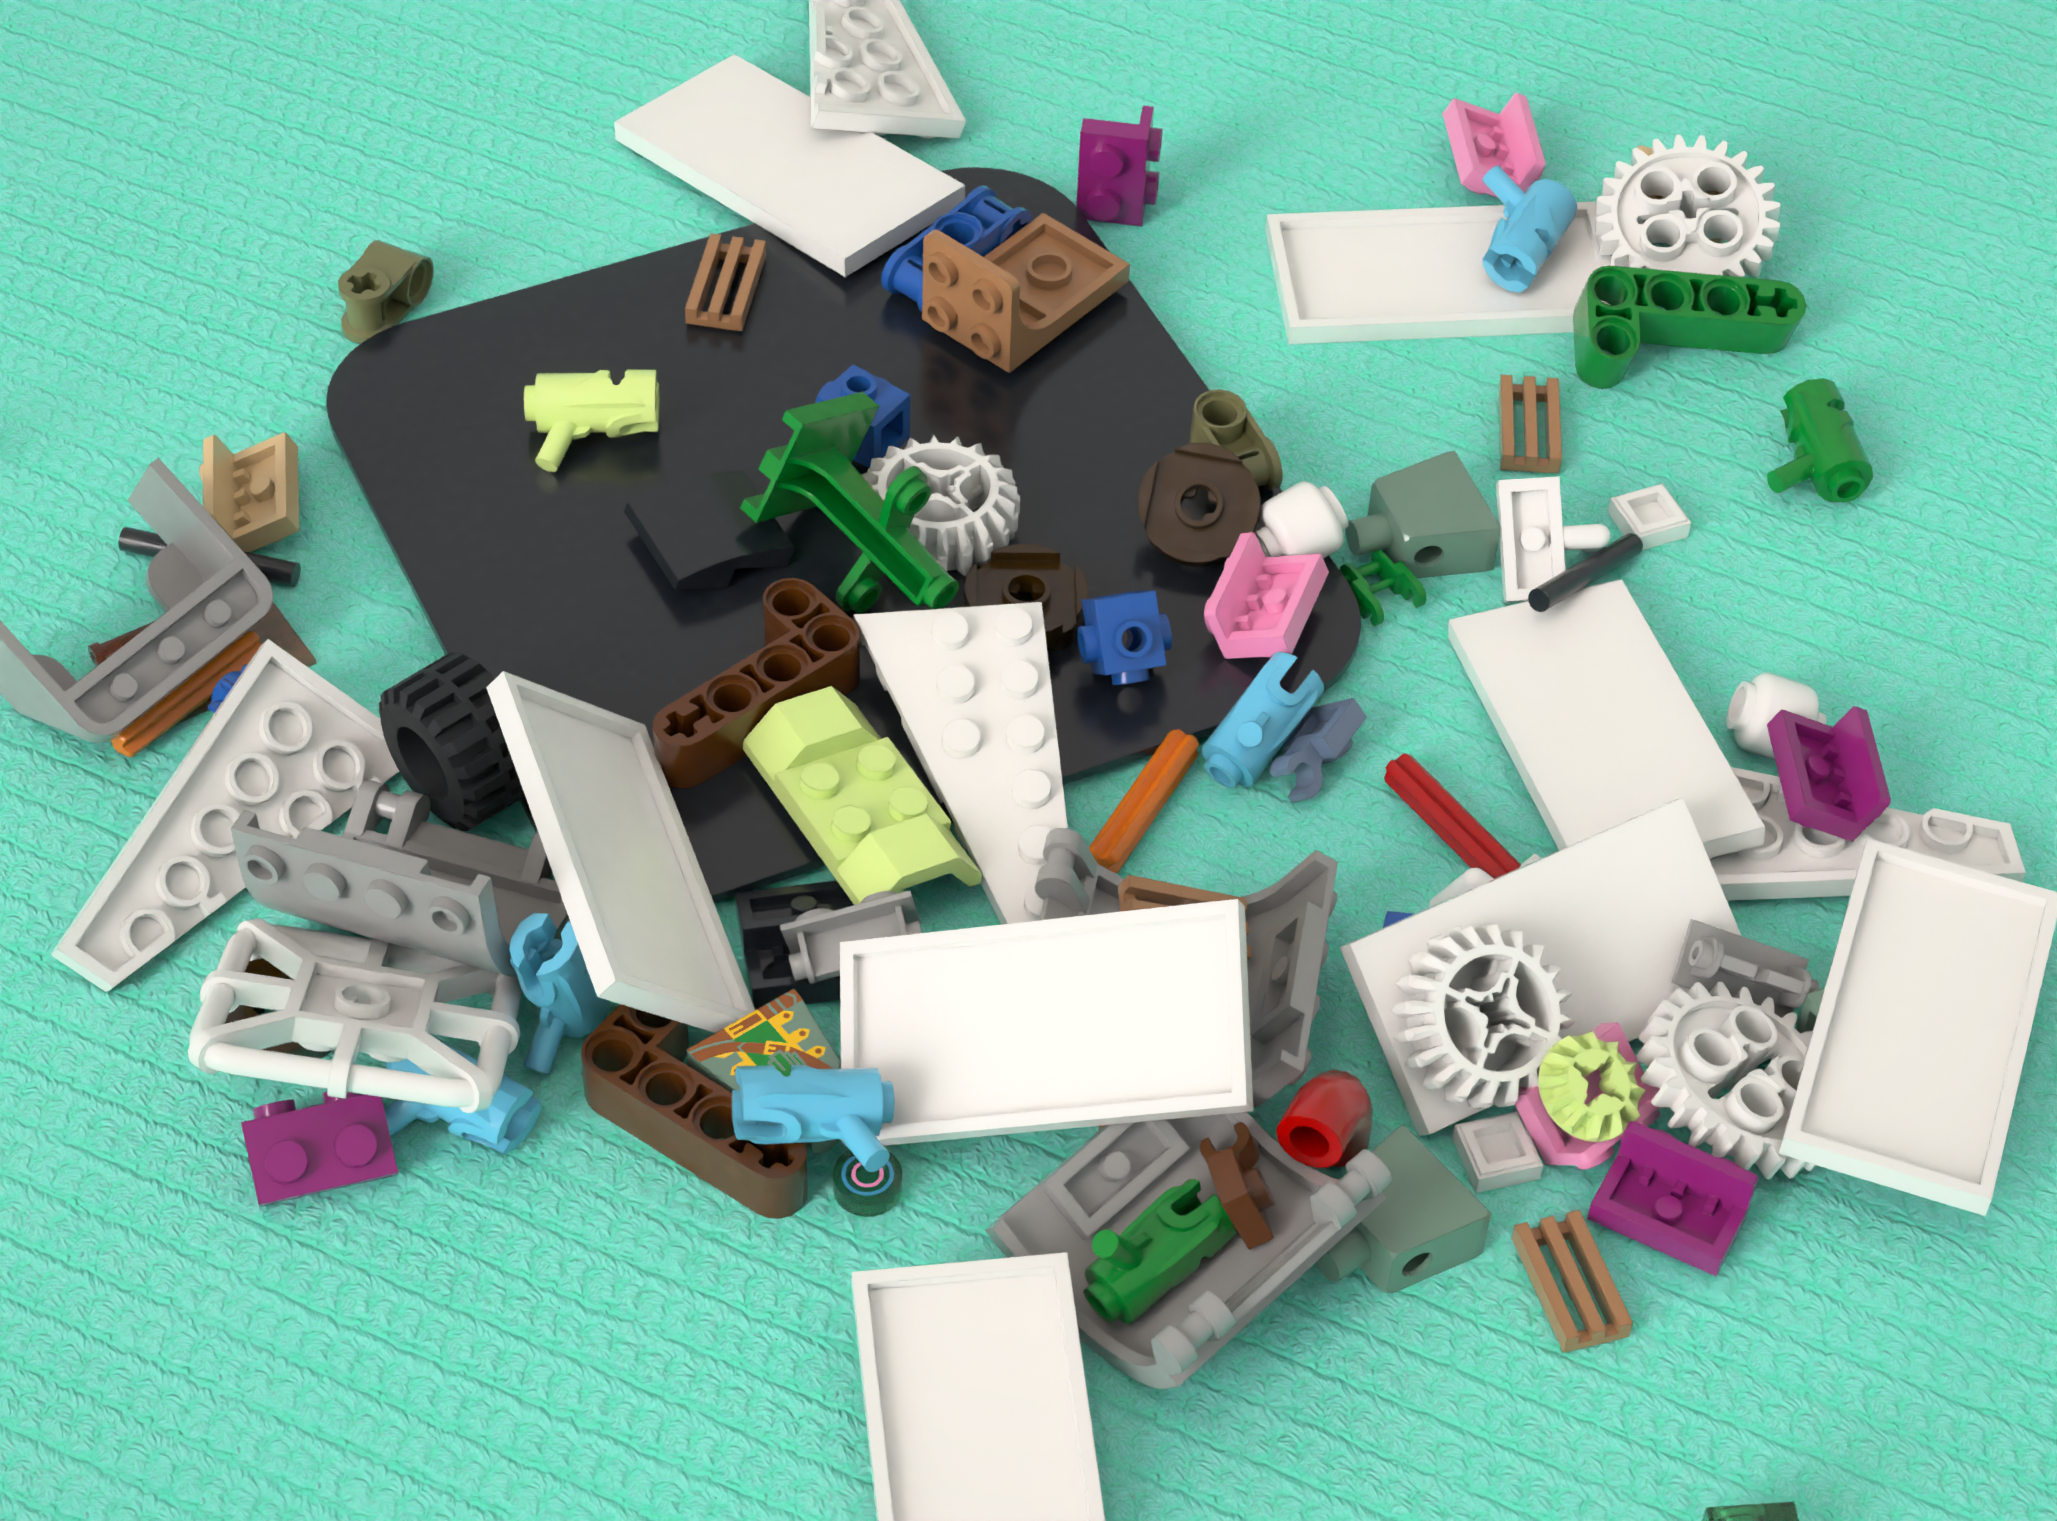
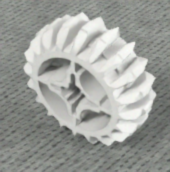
(959, 484)
(1506, 974)

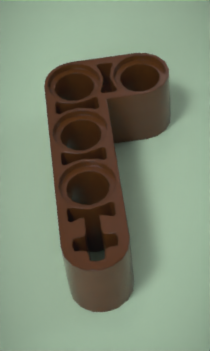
(805, 650)
(643, 1086)

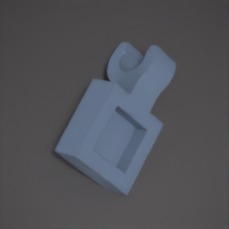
(1318, 739)

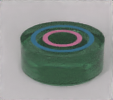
(864, 1191)

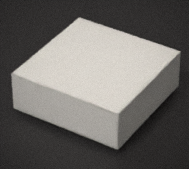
(1650, 515)
(1497, 1152)

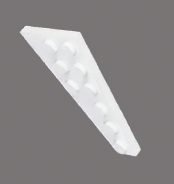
(875, 73)
(984, 729)
(273, 748)
(1818, 864)

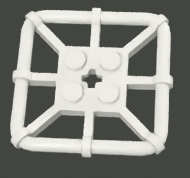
(354, 1000)

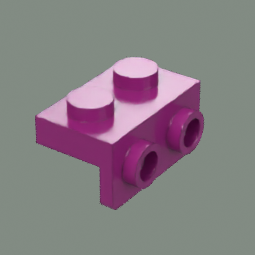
(1116, 169)
(1829, 772)
(317, 1146)
(1674, 1198)

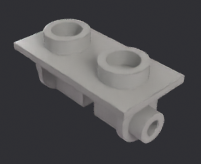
(817, 933)
(1721, 956)

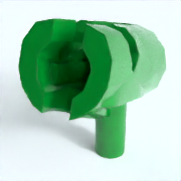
(1824, 442)
(1155, 1252)

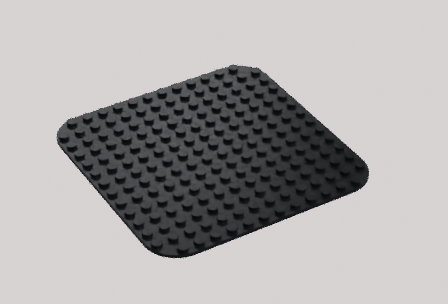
(563, 592)

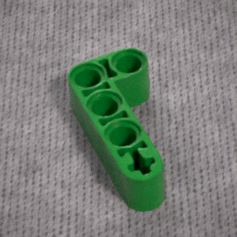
(1752, 317)

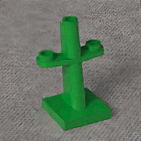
(820, 473)

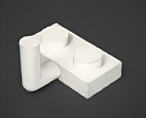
(1535, 536)

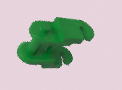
(1393, 576)

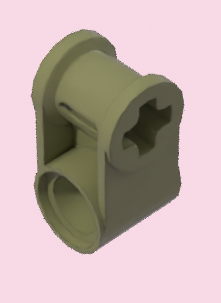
(382, 289)
(1226, 422)

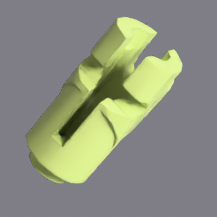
(587, 403)

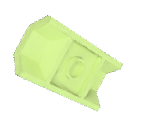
(854, 797)

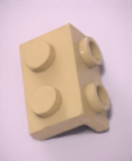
(252, 490)

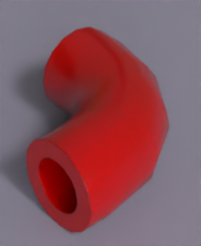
(1327, 1121)

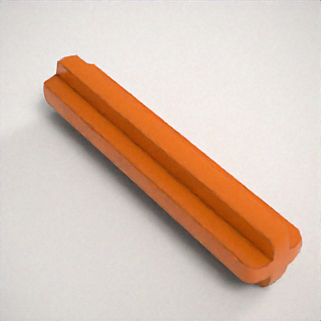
(185, 698)
(1144, 800)

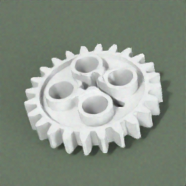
(1687, 213)
(1714, 1042)

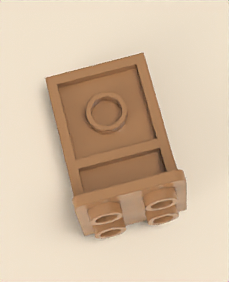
(1019, 291)

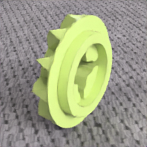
(1565, 1089)

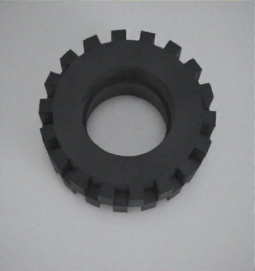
(451, 741)

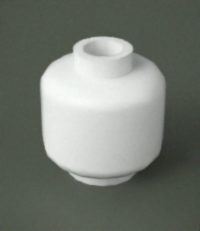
(1302, 522)
(1759, 701)

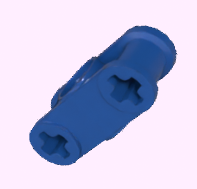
(977, 222)

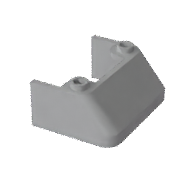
(209, 603)

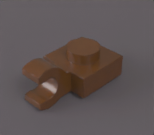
(1241, 1186)

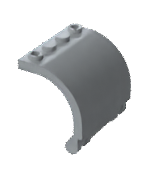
(407, 888)
(1284, 937)
(1132, 1166)

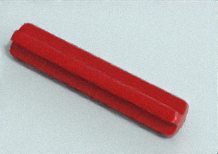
(1448, 817)

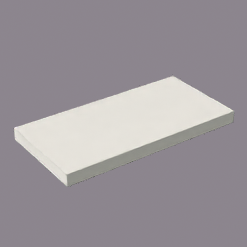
(755, 151)
(1418, 275)
(1600, 718)
(620, 857)
(1602, 909)
(1053, 1021)
(1923, 1027)
(976, 1392)

